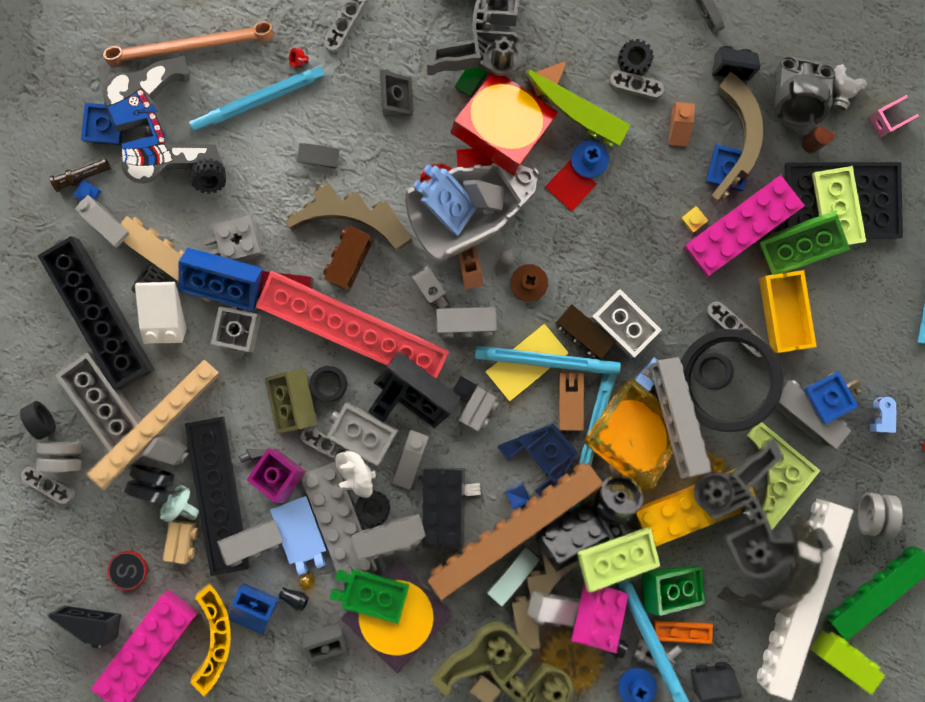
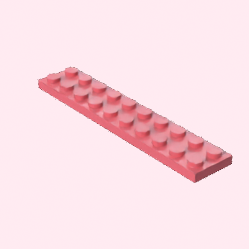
(346, 324)

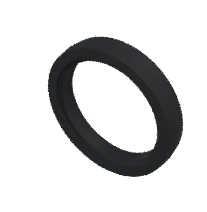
(775, 370)

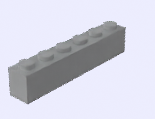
(680, 418)

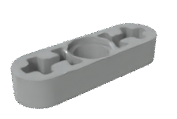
(643, 80)
(57, 496)

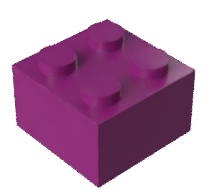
(276, 475)

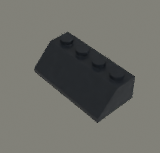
(425, 395)

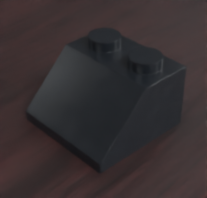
(740, 62)
(715, 683)

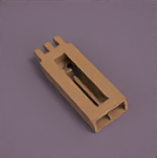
(571, 403)

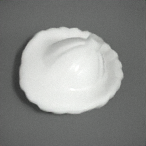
(356, 473)

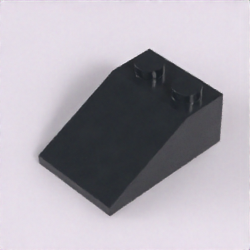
(88, 625)

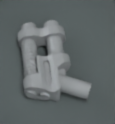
(641, 654)

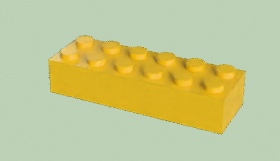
(676, 515)

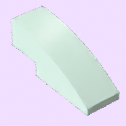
(513, 576)

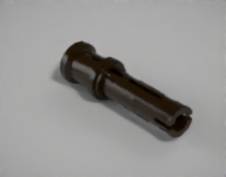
(69, 175)

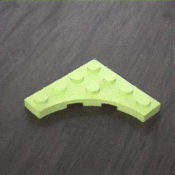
(786, 478)

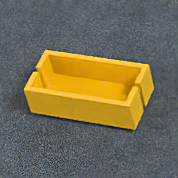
(787, 311)

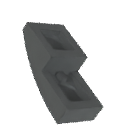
(318, 155)

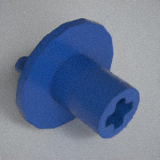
(590, 159)
(637, 686)

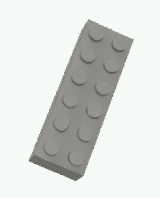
(102, 405)

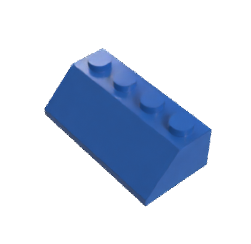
(219, 279)

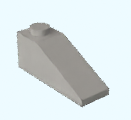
(102, 220)
(167, 449)
(410, 459)

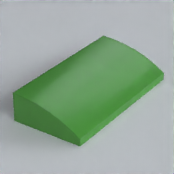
(804, 243)

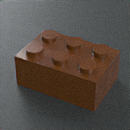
(348, 258)

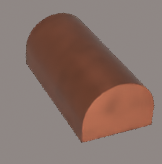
(817, 139)

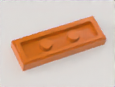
(684, 631)

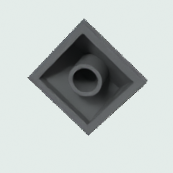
(395, 94)

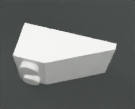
(160, 313)

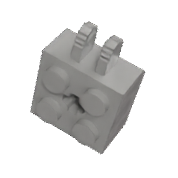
(227, 234)
(227, 320)

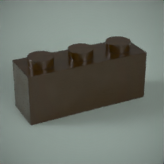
(585, 333)

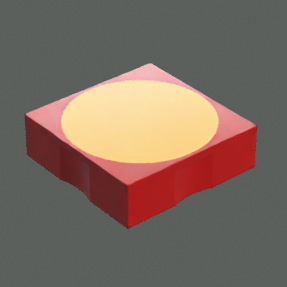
(503, 122)

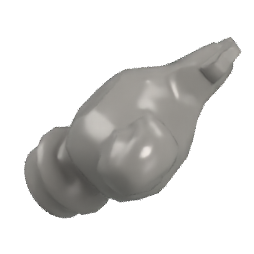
(845, 88)

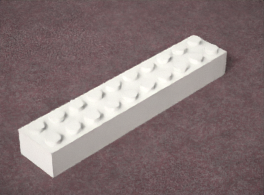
(797, 622)

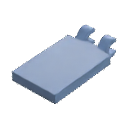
(446, 199)
(300, 533)

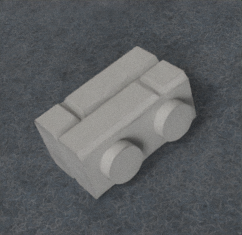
(478, 409)

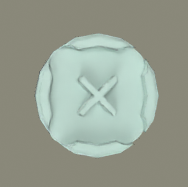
(178, 505)

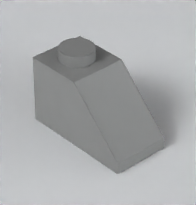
(485, 195)

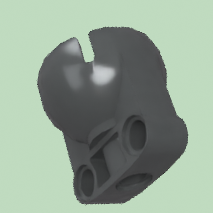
(802, 91)

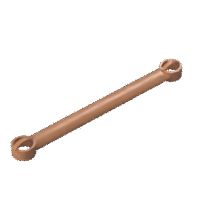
(188, 44)

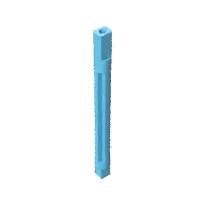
(257, 98)
(547, 360)
(605, 390)
(653, 642)

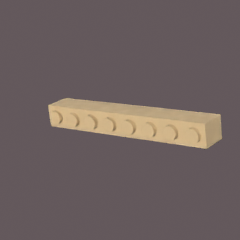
(153, 424)

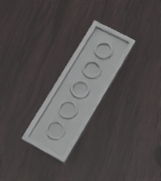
(336, 517)

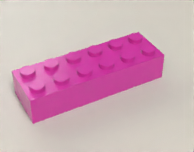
(743, 226)
(145, 649)

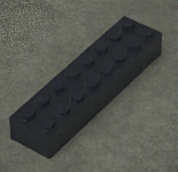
(96, 312)

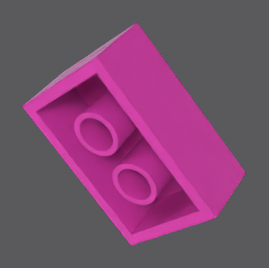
(600, 618)

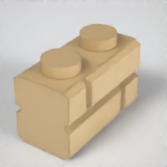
(180, 541)

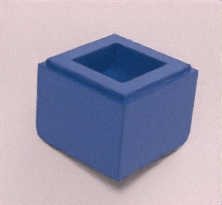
(517, 495)

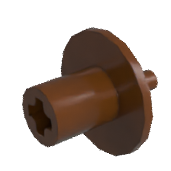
(529, 283)

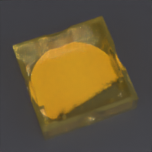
(633, 435)

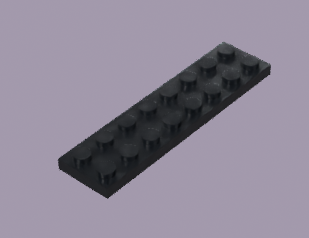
(215, 489)

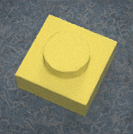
(694, 219)

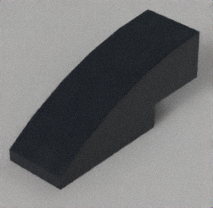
(389, 397)

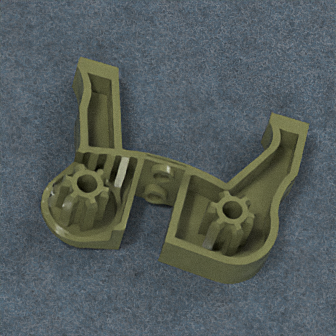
(503, 653)

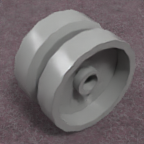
(58, 456)
(879, 515)

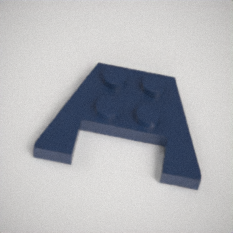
(547, 448)

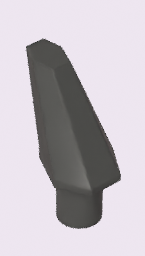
(252, 454)

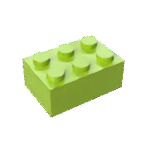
(848, 660)

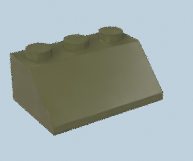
(291, 401)

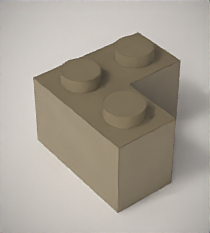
(484, 686)

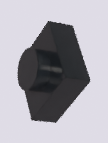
(464, 388)

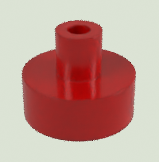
(297, 58)

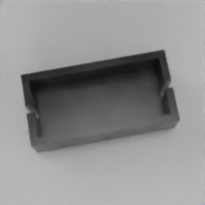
(443, 507)

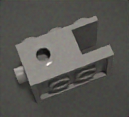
(361, 433)

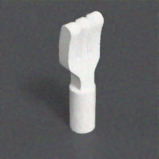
(472, 489)

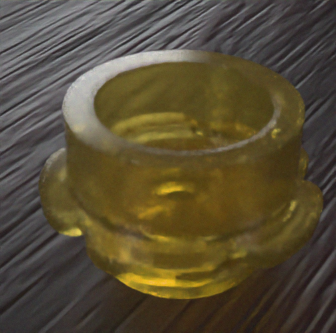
(307, 581)

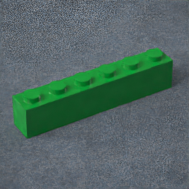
(878, 593)

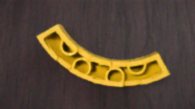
(220, 640)

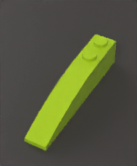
(580, 111)

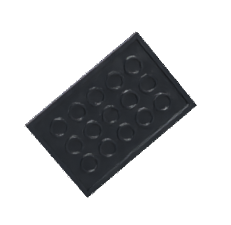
(877, 189)

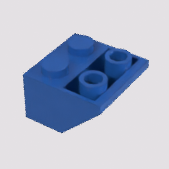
(253, 608)

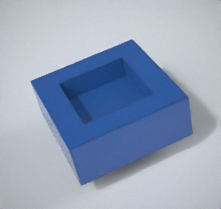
(86, 189)

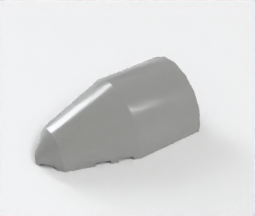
(481, 226)

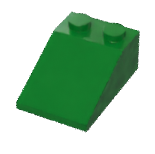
(673, 589)

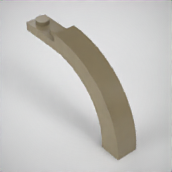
(747, 108)

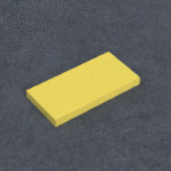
(515, 377)

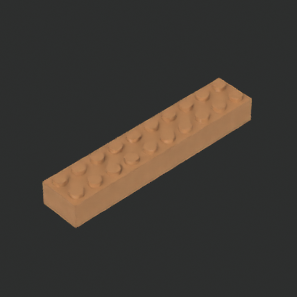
(511, 533)

